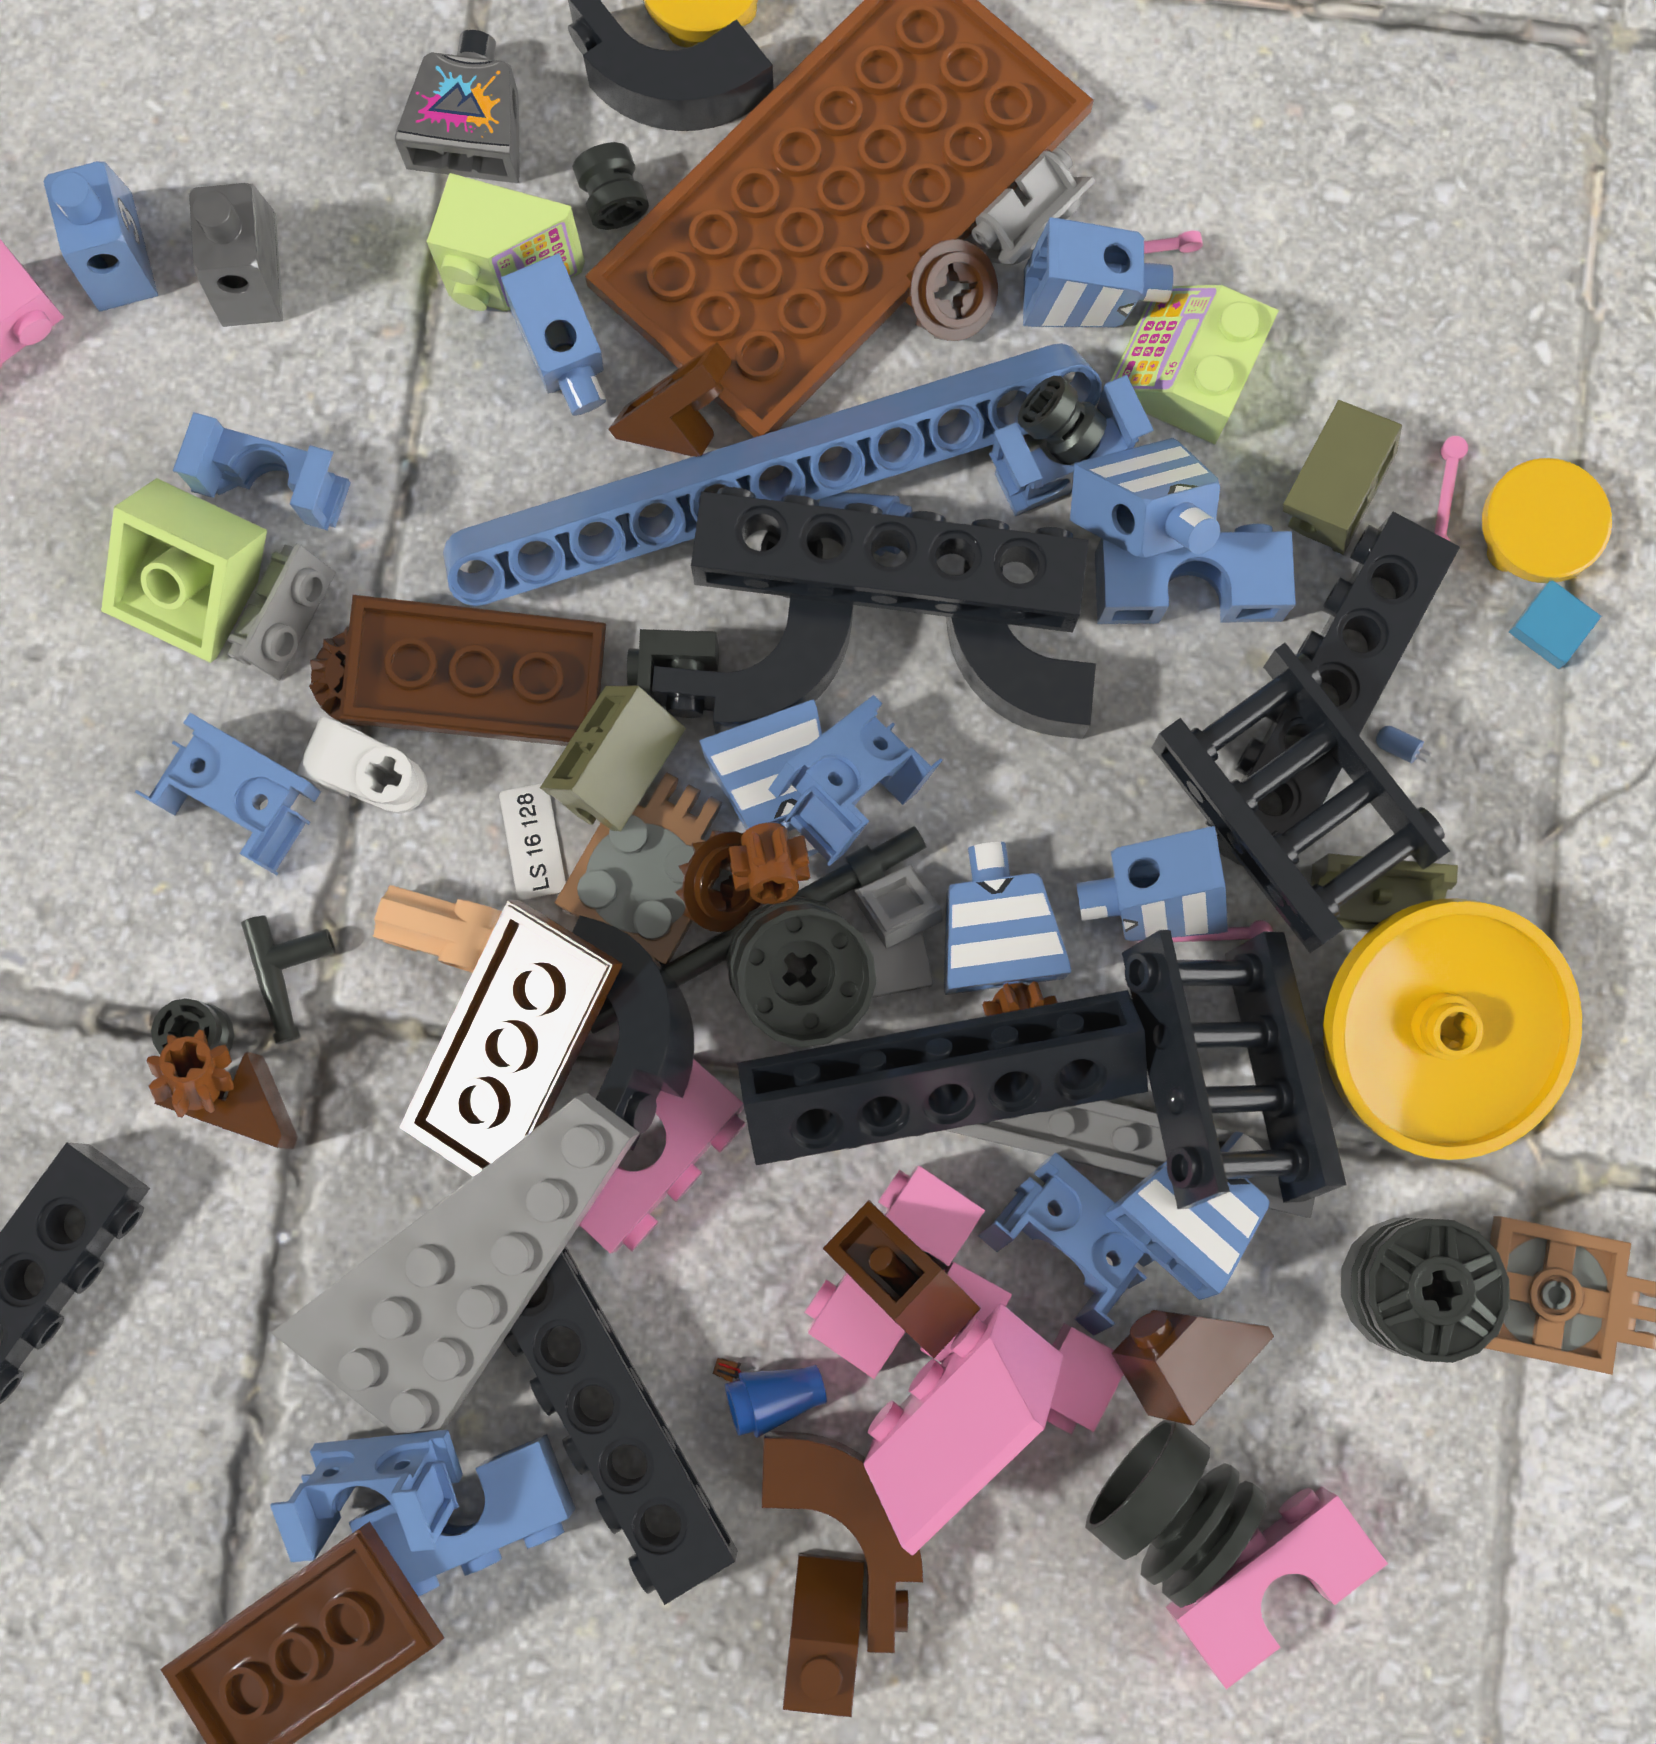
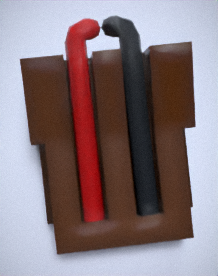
(727, 1369)

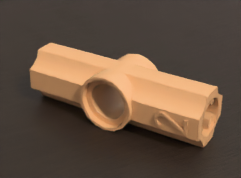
(435, 926)

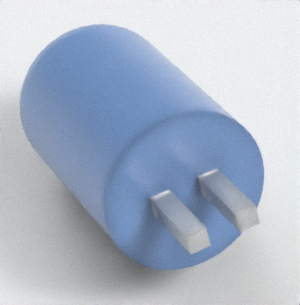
(1401, 744)

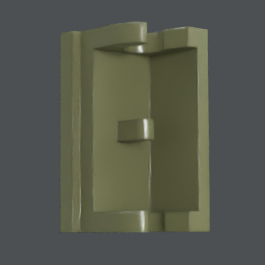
(1342, 475)
(613, 756)
(1394, 891)

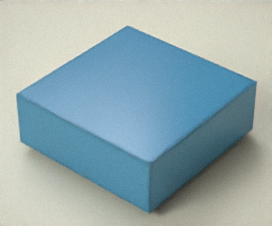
(1555, 624)

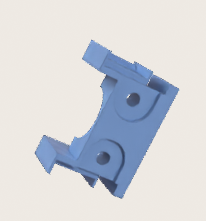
(223, 459)
(1034, 479)
(840, 771)
(235, 784)
(1077, 1231)
(407, 1469)

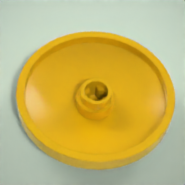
(1452, 1028)

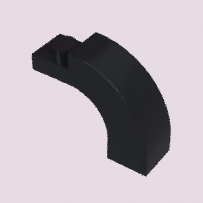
(670, 88)
(790, 675)
(1021, 684)
(653, 1024)

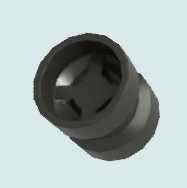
(612, 191)
(1062, 420)
(197, 1016)

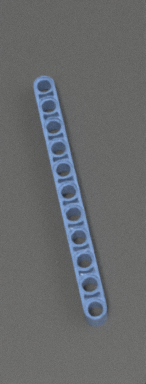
(741, 465)

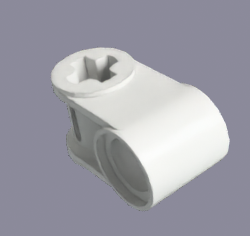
(355, 767)

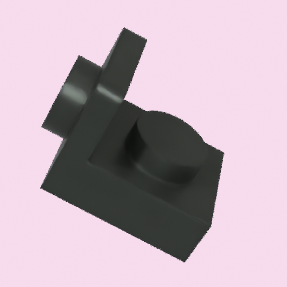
(670, 649)

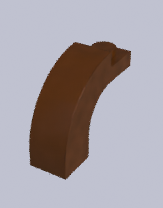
(832, 1479)

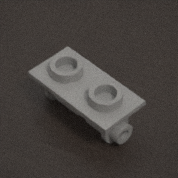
(1012, 227)
(293, 592)

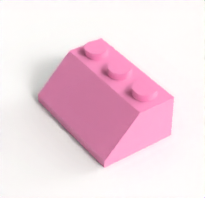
(961, 1423)

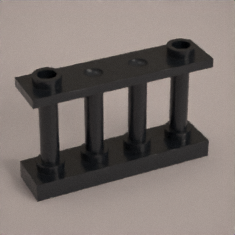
(1273, 856)
(1280, 1056)

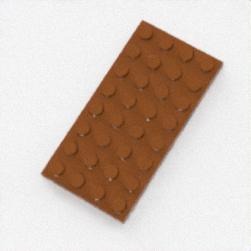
(829, 191)

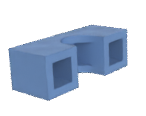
(1245, 567)
(522, 1500)

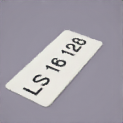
(532, 842)

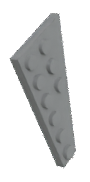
(441, 1296)

